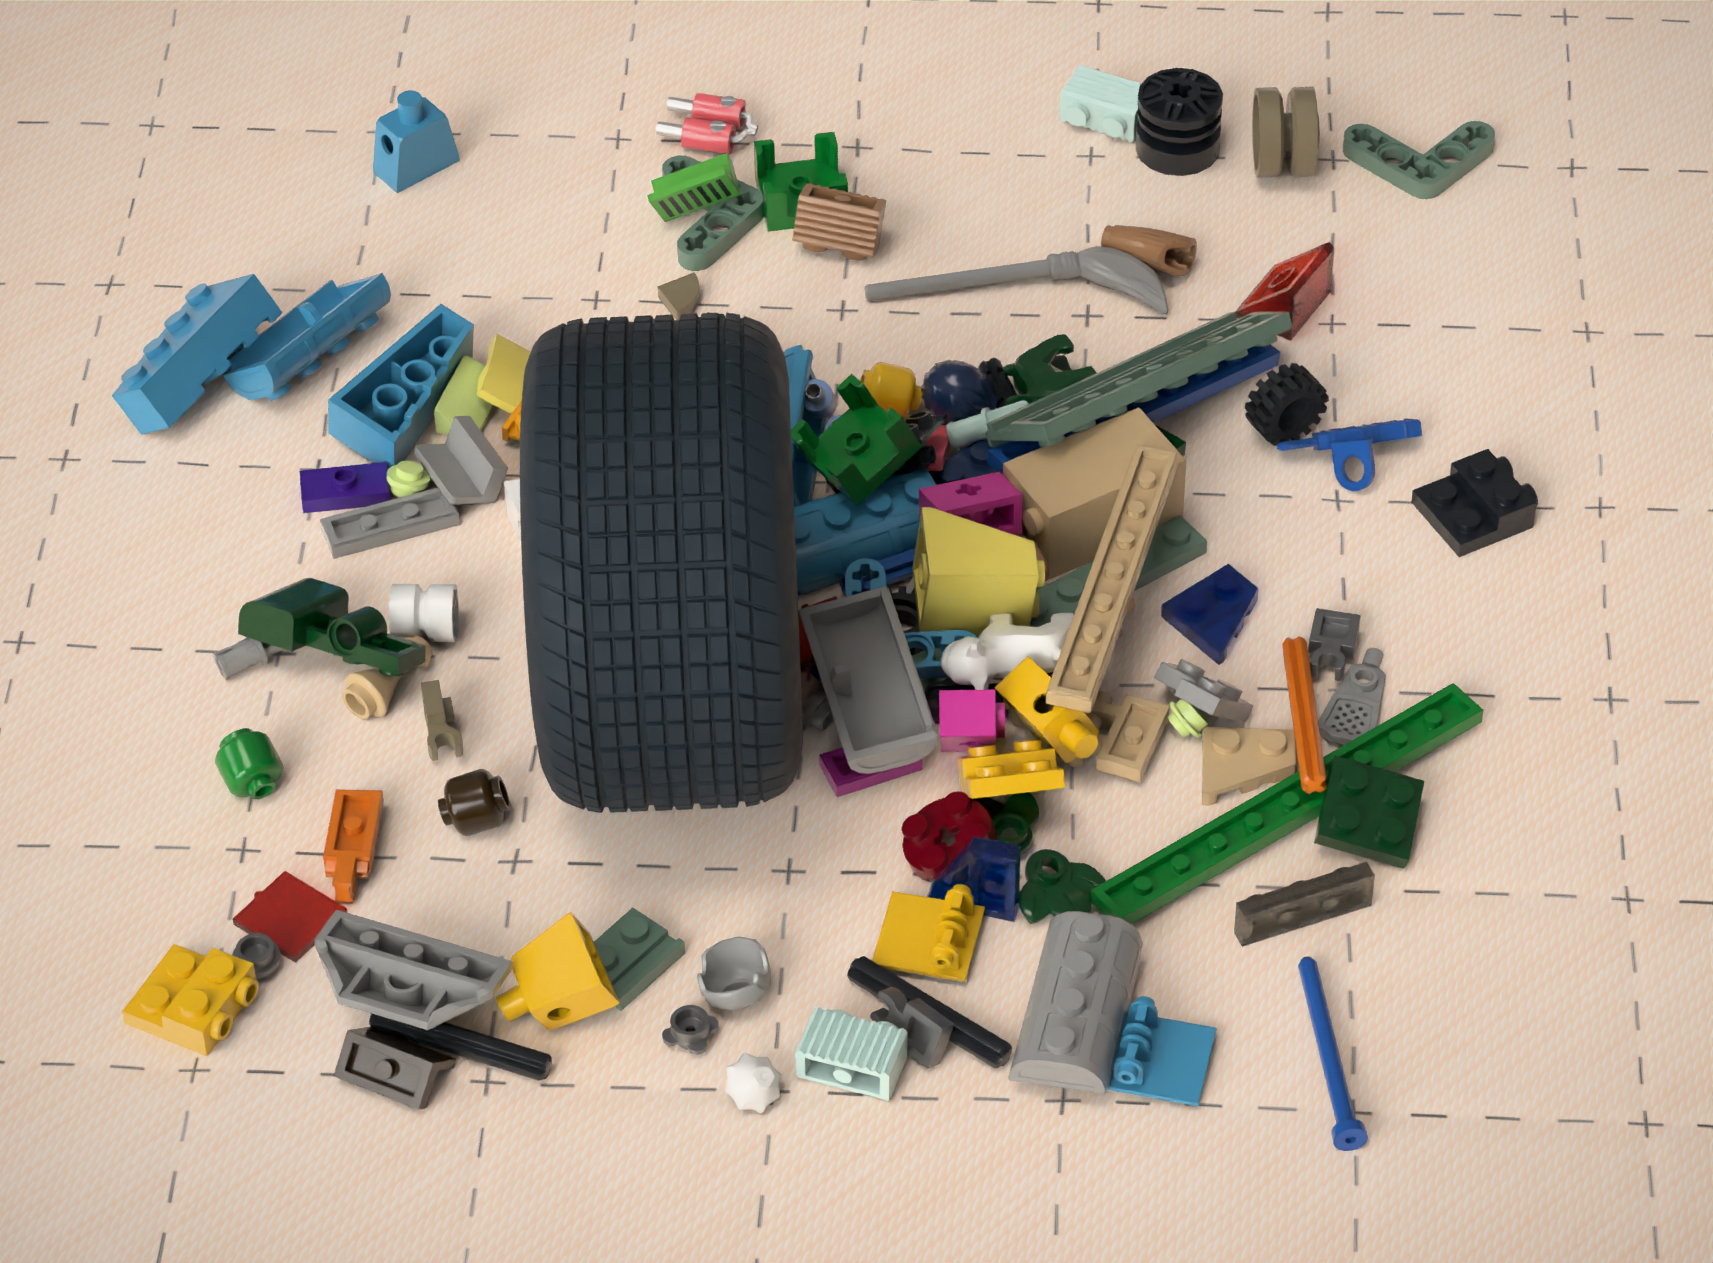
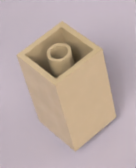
(1075, 484)

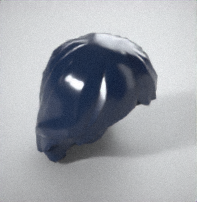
(957, 390)

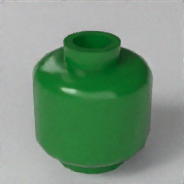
(249, 763)

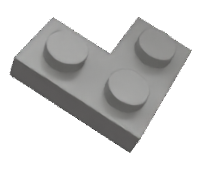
(1213, 697)

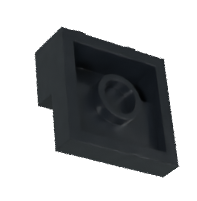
(1477, 503)

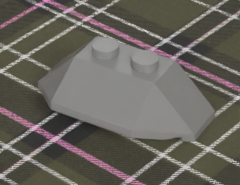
(405, 972)

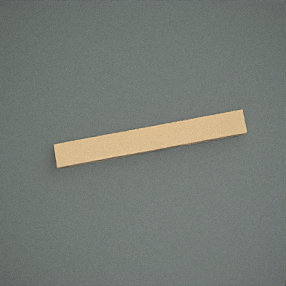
(1112, 579)

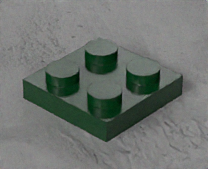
(1369, 812)

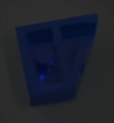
(1212, 611)
(990, 872)

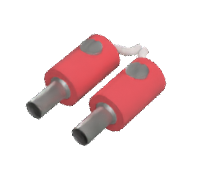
(711, 124)

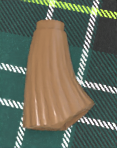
(1154, 247)

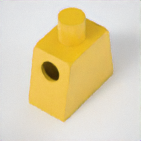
(1059, 728)
(559, 977)

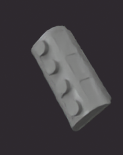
(870, 681)
(1078, 1003)

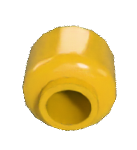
(893, 387)

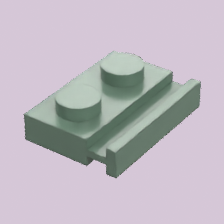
(636, 954)

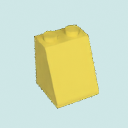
(971, 573)

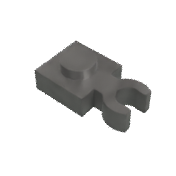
(1332, 640)
(925, 1027)

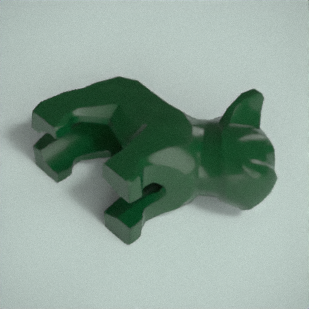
(1042, 372)

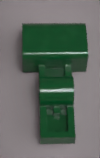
(318, 617)

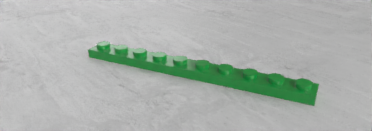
(1279, 809)

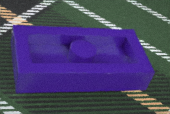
(344, 487)

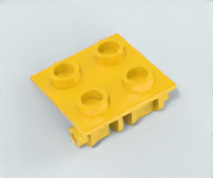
(930, 934)

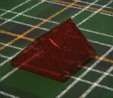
(1293, 287)

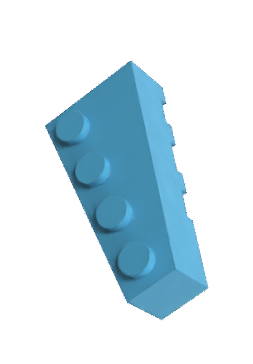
(193, 350)
(396, 394)

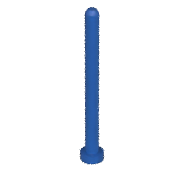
(1348, 1132)

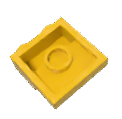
(1009, 772)
(193, 997)

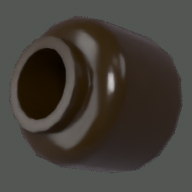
(474, 802)

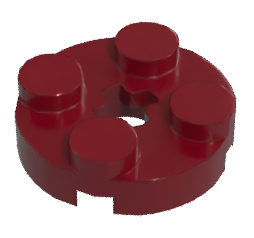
(937, 820)

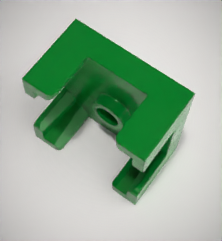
(784, 181)
(860, 445)

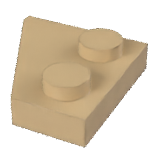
(1244, 759)

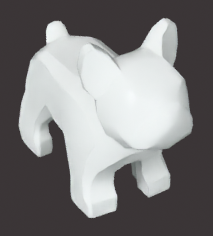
(1003, 648)

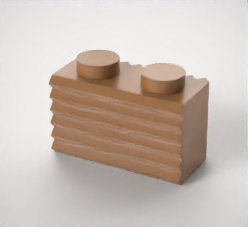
(839, 221)

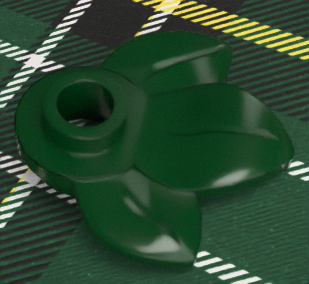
(1013, 818)
(1056, 892)

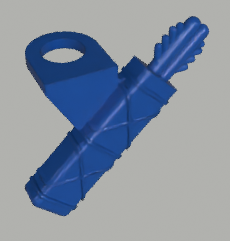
(1357, 443)

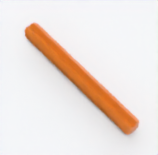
(1304, 715)

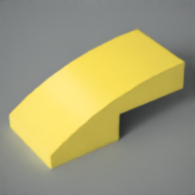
(504, 374)

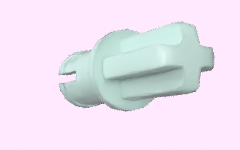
(974, 428)

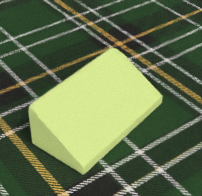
(461, 397)

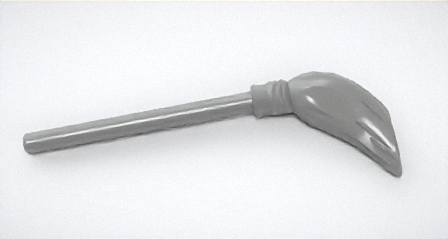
(1096, 264)

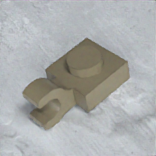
(438, 716)

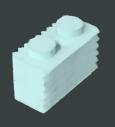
(1101, 103)
(852, 1053)

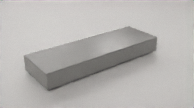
(388, 522)

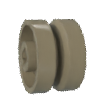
(1288, 132)

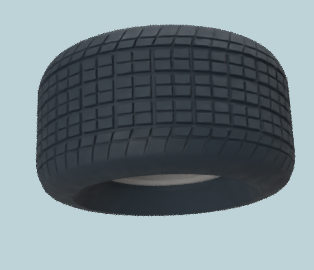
(660, 562)

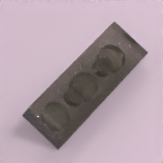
(1304, 903)

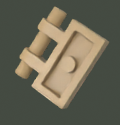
(1132, 735)

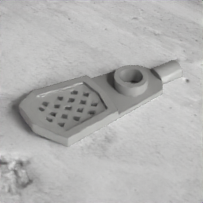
(1355, 704)

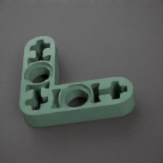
(1419, 173)
(738, 213)

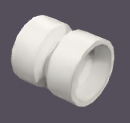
(424, 612)

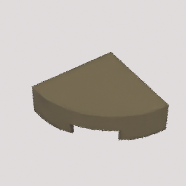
(680, 295)

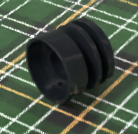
(1179, 121)

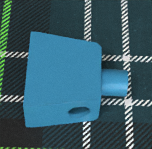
(412, 142)

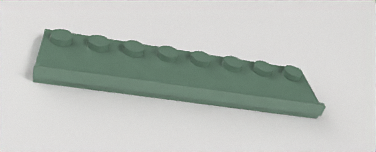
(1137, 378)

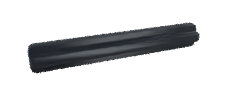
(965, 1032)
(472, 1046)

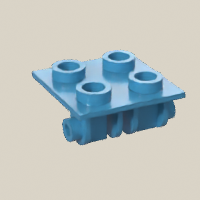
(1161, 1056)

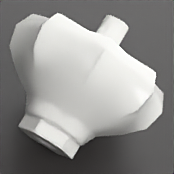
(753, 1082)

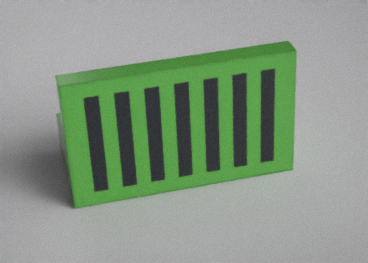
(694, 188)

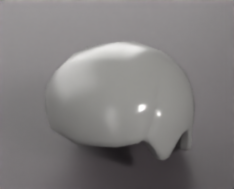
(734, 973)

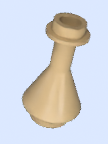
(371, 692)

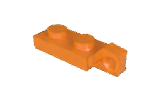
(352, 839)

